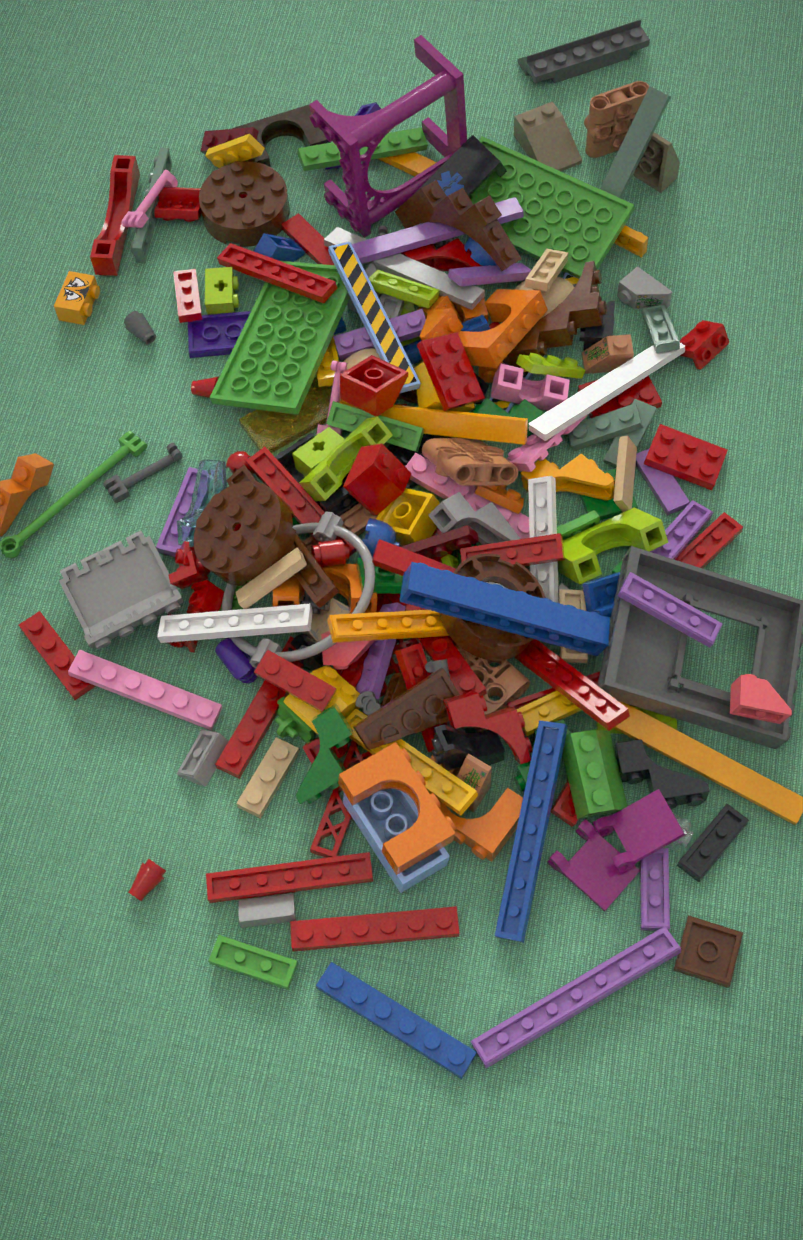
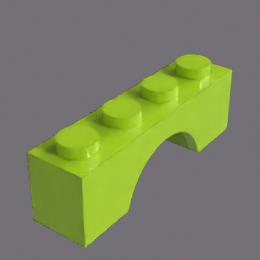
(330, 471)

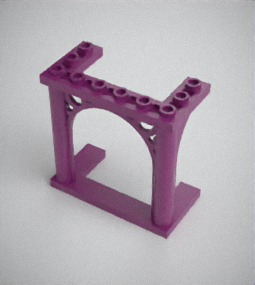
(368, 130)

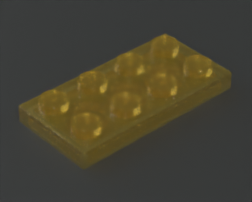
(278, 429)

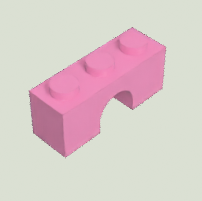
(514, 388)

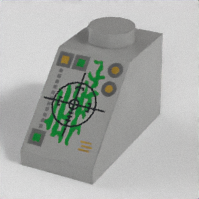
(642, 290)

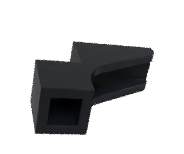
(454, 745)
(675, 787)

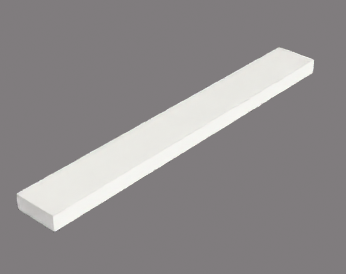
(601, 391)

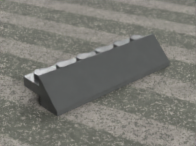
(585, 53)

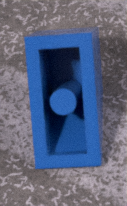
(279, 248)

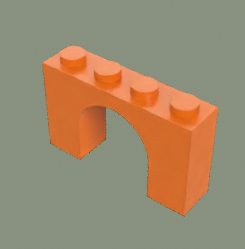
(518, 312)
(345, 579)
(392, 770)
(491, 831)

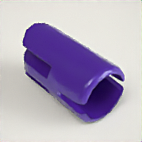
(236, 661)

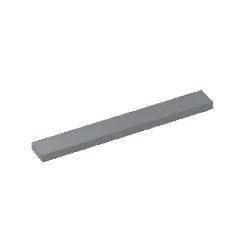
(415, 271)

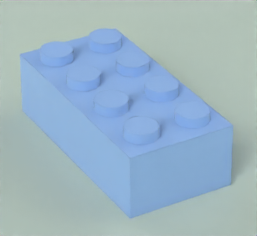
(383, 818)

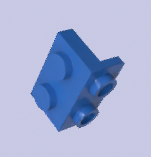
(601, 594)

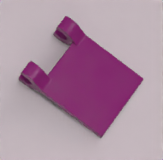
(641, 828)
(593, 868)

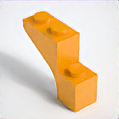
(577, 476)

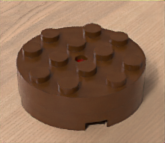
(244, 203)
(243, 532)
(485, 640)

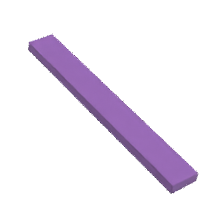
(423, 235)
(575, 997)

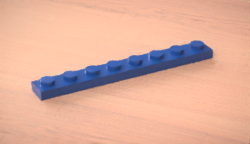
(531, 831)

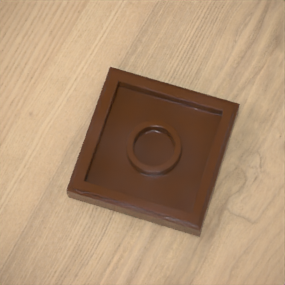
(708, 951)

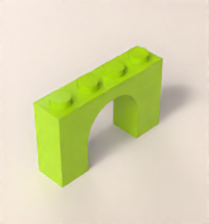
(626, 529)

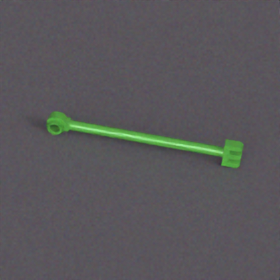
(129, 443)

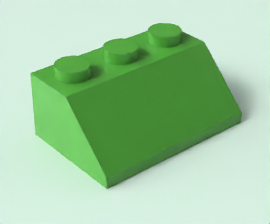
(593, 773)

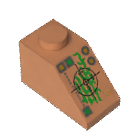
(608, 354)
(478, 776)

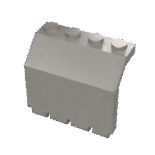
(119, 590)

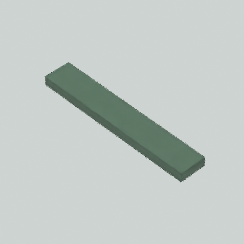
(635, 142)

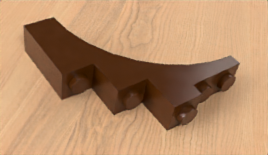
(458, 211)
(556, 329)

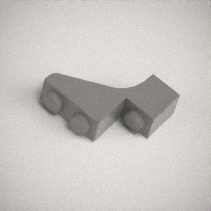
(486, 521)

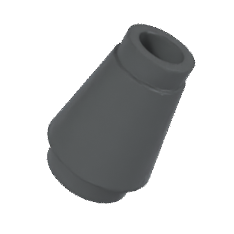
(139, 326)

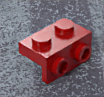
(178, 204)
(704, 342)

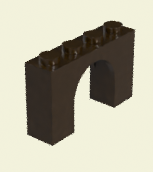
(289, 123)

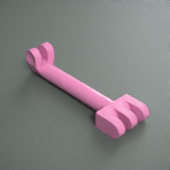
(139, 218)
(339, 368)

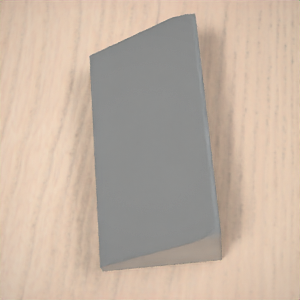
(202, 757)
(267, 910)

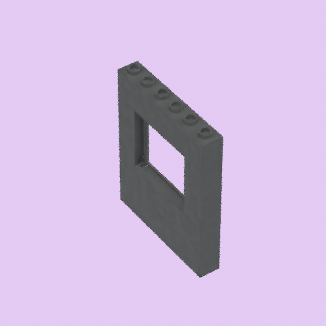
(649, 653)

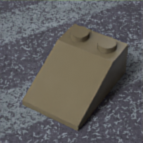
(546, 137)
(658, 164)

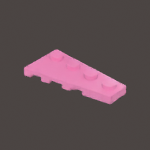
(535, 449)

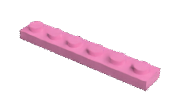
(424, 474)
(145, 690)

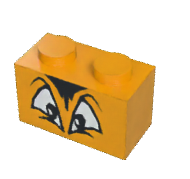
(76, 298)

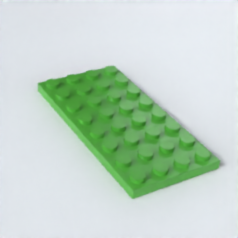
(557, 210)
(281, 347)

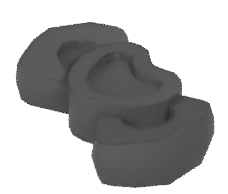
(368, 702)

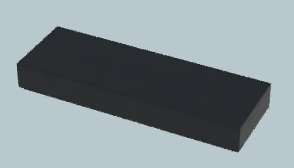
(712, 842)

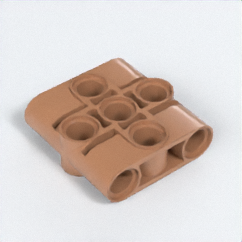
(611, 117)
(469, 461)
(499, 681)

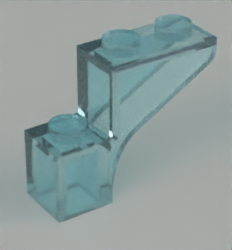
(209, 481)

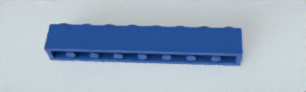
(504, 609)

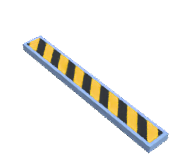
(371, 311)

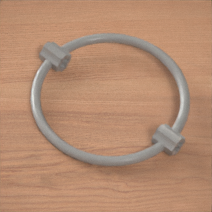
(326, 530)

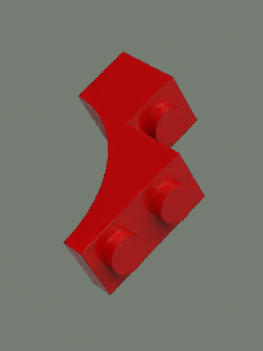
(446, 257)
(469, 710)

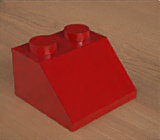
(372, 385)
(376, 478)

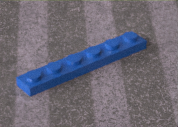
(396, 1020)

